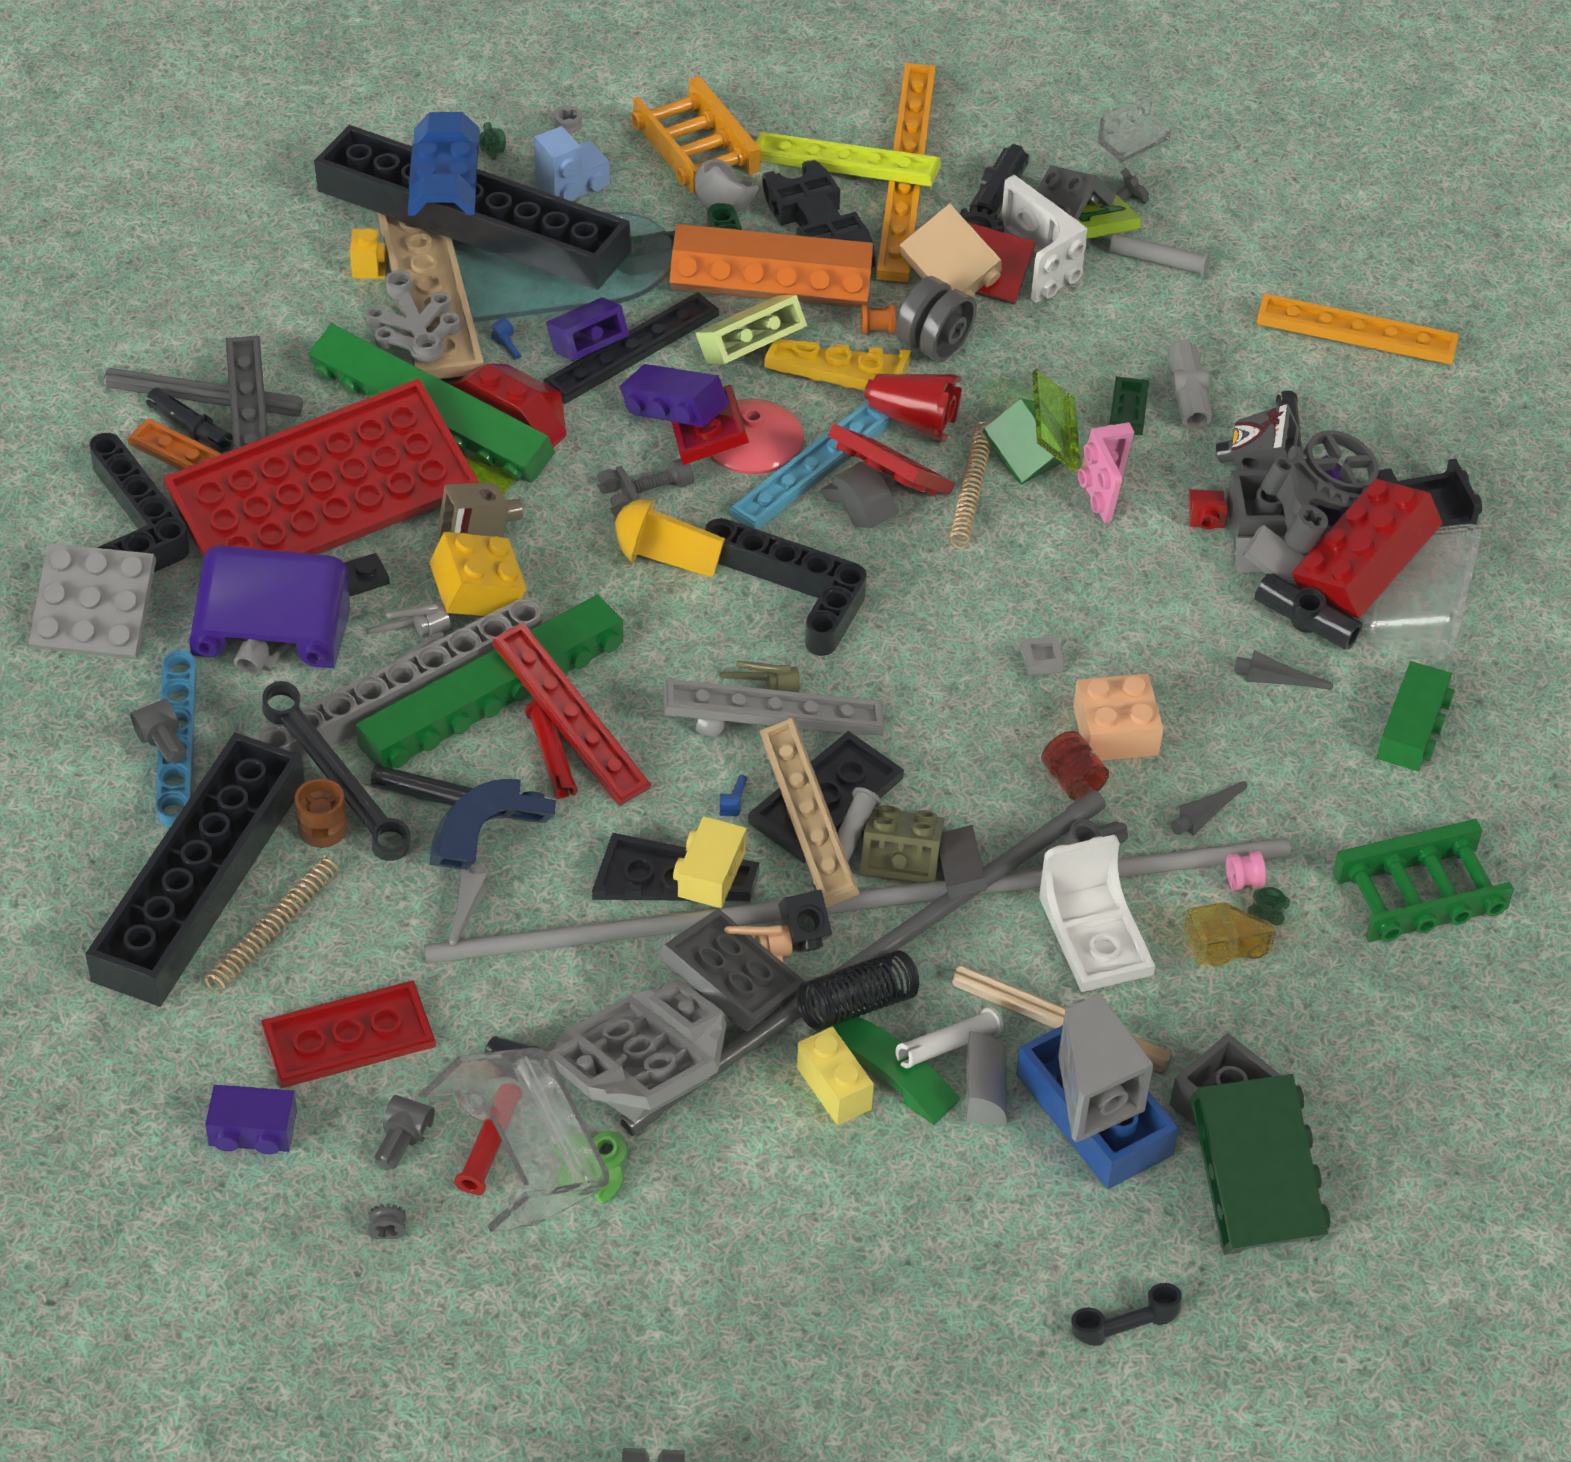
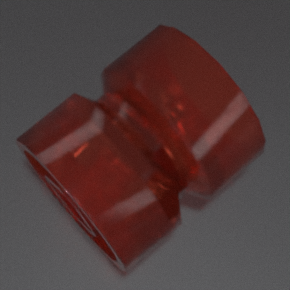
(1074, 765)

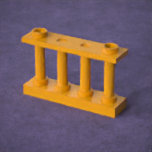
(713, 116)

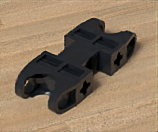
(813, 205)

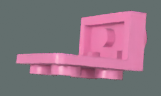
(1104, 466)

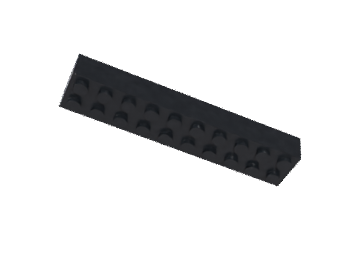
(507, 218)

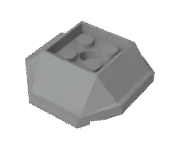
(644, 1049)

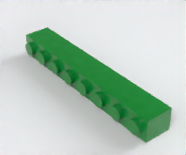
(474, 424)
(483, 687)

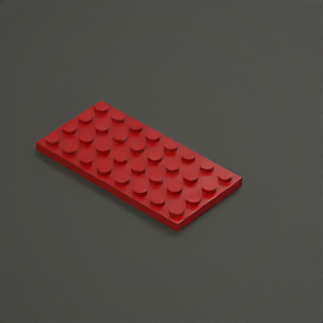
(324, 477)

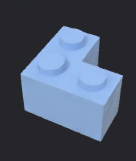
(568, 167)

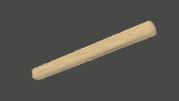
(1035, 1007)

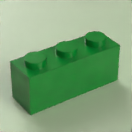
(1416, 716)

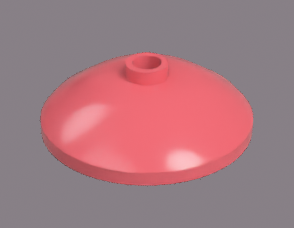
(773, 439)

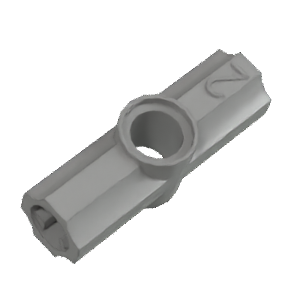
(1189, 384)

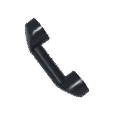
(1163, 1307)

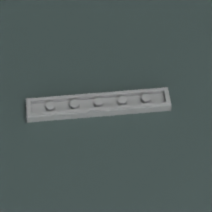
(772, 707)

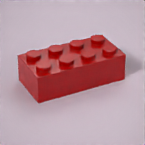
(1369, 546)

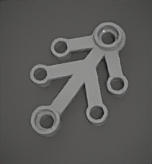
(425, 345)

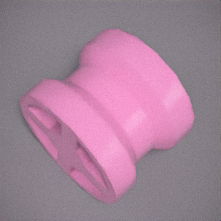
(1245, 870)

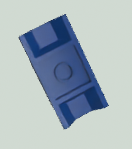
(444, 162)

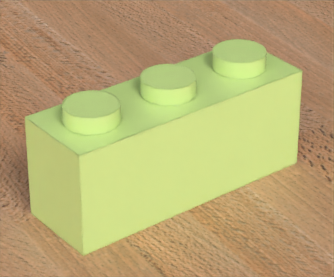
(751, 329)

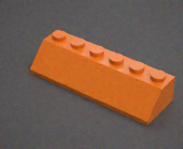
(770, 265)

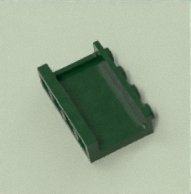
(1259, 1163)

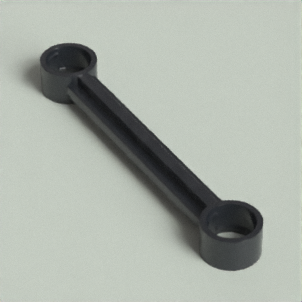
(335, 770)

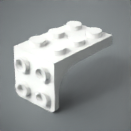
(1056, 234)
(1091, 915)

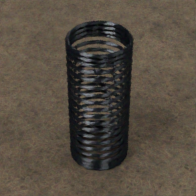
(860, 991)

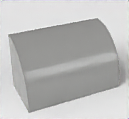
(985, 1080)

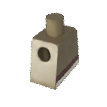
(477, 510)

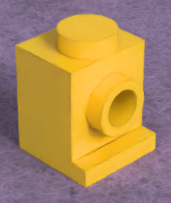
(367, 254)

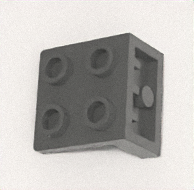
(1074, 190)

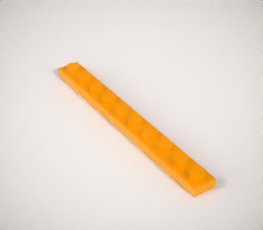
(902, 197)

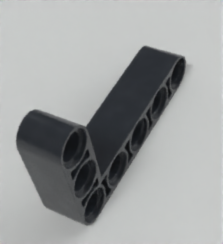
(158, 524)
(831, 579)

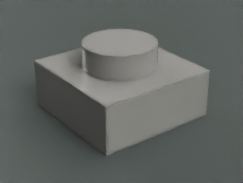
(1042, 655)

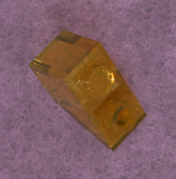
(1226, 933)

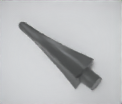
(1267, 670)
(1199, 812)

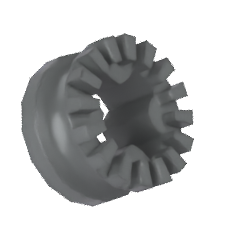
(387, 1222)

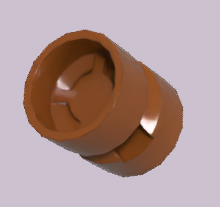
(321, 813)

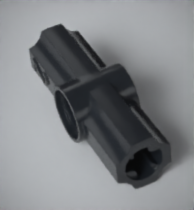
(1010, 162)
(1308, 611)

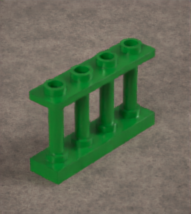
(1427, 850)

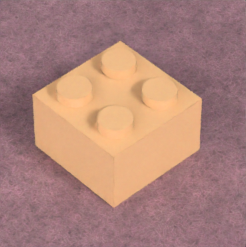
(1118, 716)

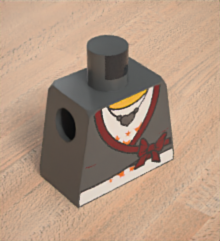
(1260, 439)

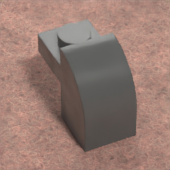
(863, 494)

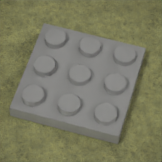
(92, 601)

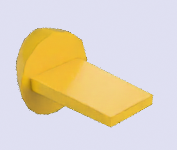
(666, 539)

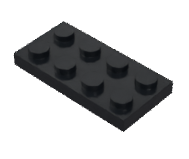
(839, 771)

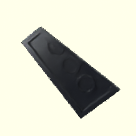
(645, 870)

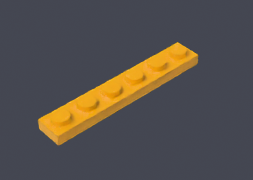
(1357, 329)

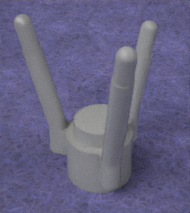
(428, 621)
(254, 656)

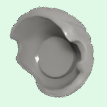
(719, 184)

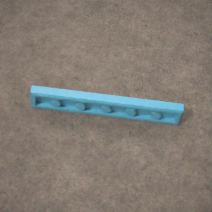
(804, 470)

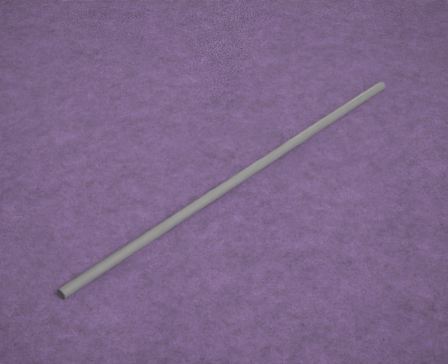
(866, 900)

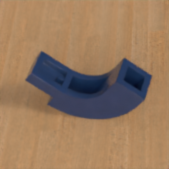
(458, 831)

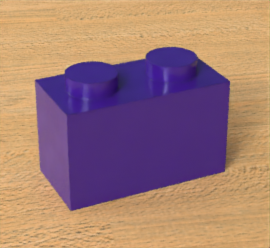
(587, 328)
(251, 1118)

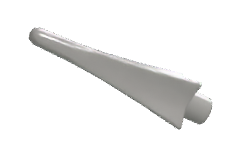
(470, 895)

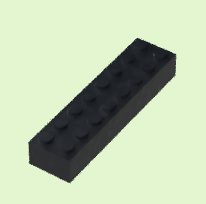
(195, 870)

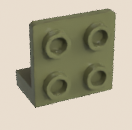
(901, 844)

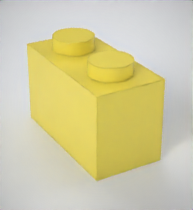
(710, 861)
(835, 1075)

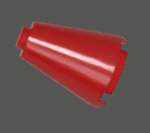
(917, 400)

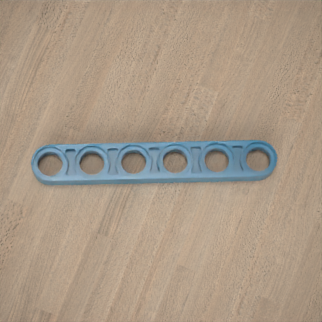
(184, 709)

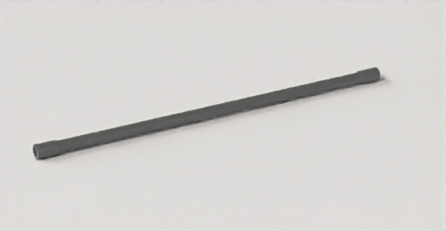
(1083, 808)

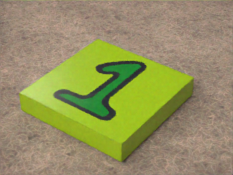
(1109, 220)

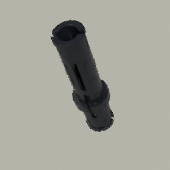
(198, 426)

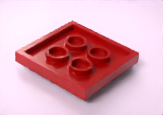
(890, 461)

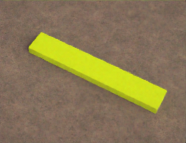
(849, 159)

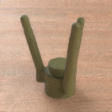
(776, 676)

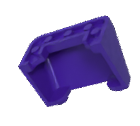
(271, 599)

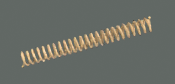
(968, 472)
(273, 921)

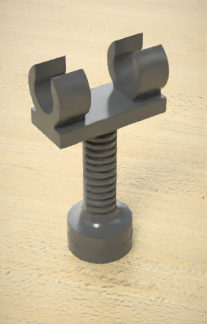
(613, 480)

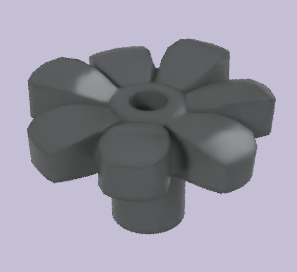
(1132, 188)

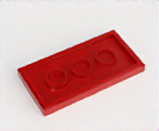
(348, 1034)

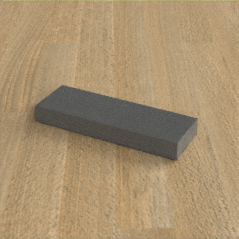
(961, 862)

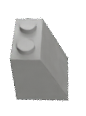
(1100, 1068)

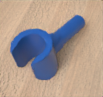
(502, 331)
(731, 802)

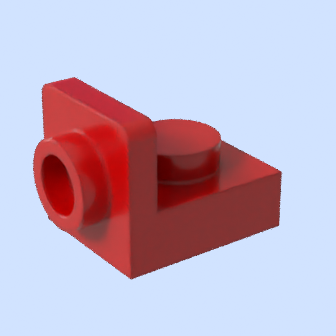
(1207, 509)

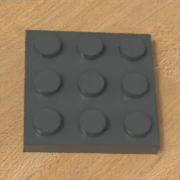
(731, 970)

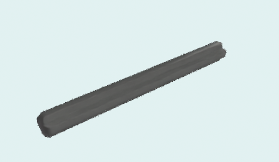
(195, 390)

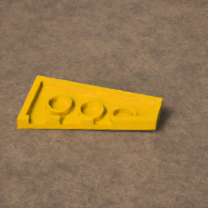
(835, 363)

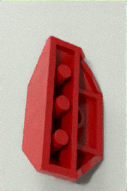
(518, 397)

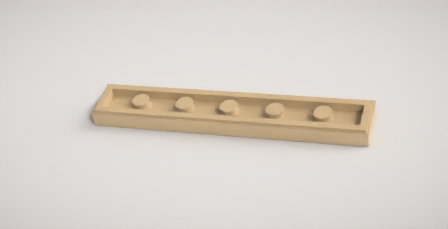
(809, 812)

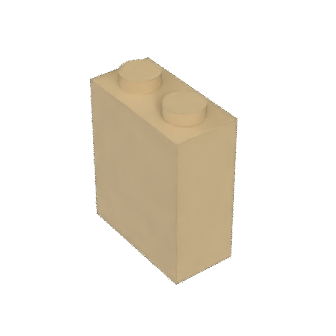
(952, 253)

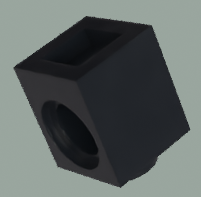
(812, 905)

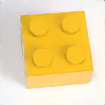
(476, 573)

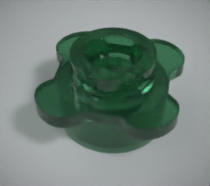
(492, 140)
(1272, 897)

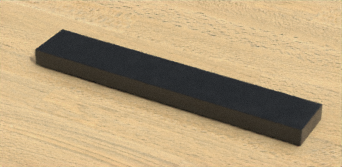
(641, 343)

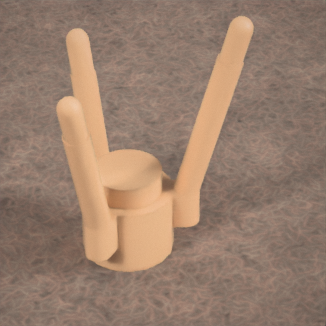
(774, 938)

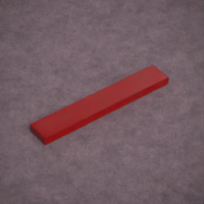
(571, 714)

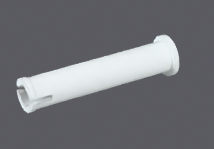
(949, 1038)

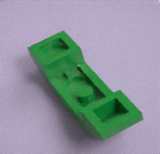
(876, 1050)

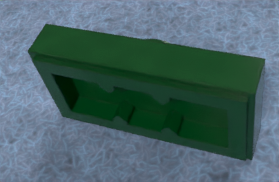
(1129, 403)

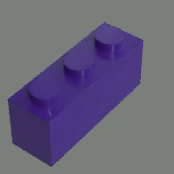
(674, 395)

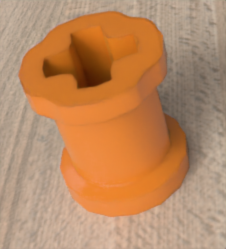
(878, 319)

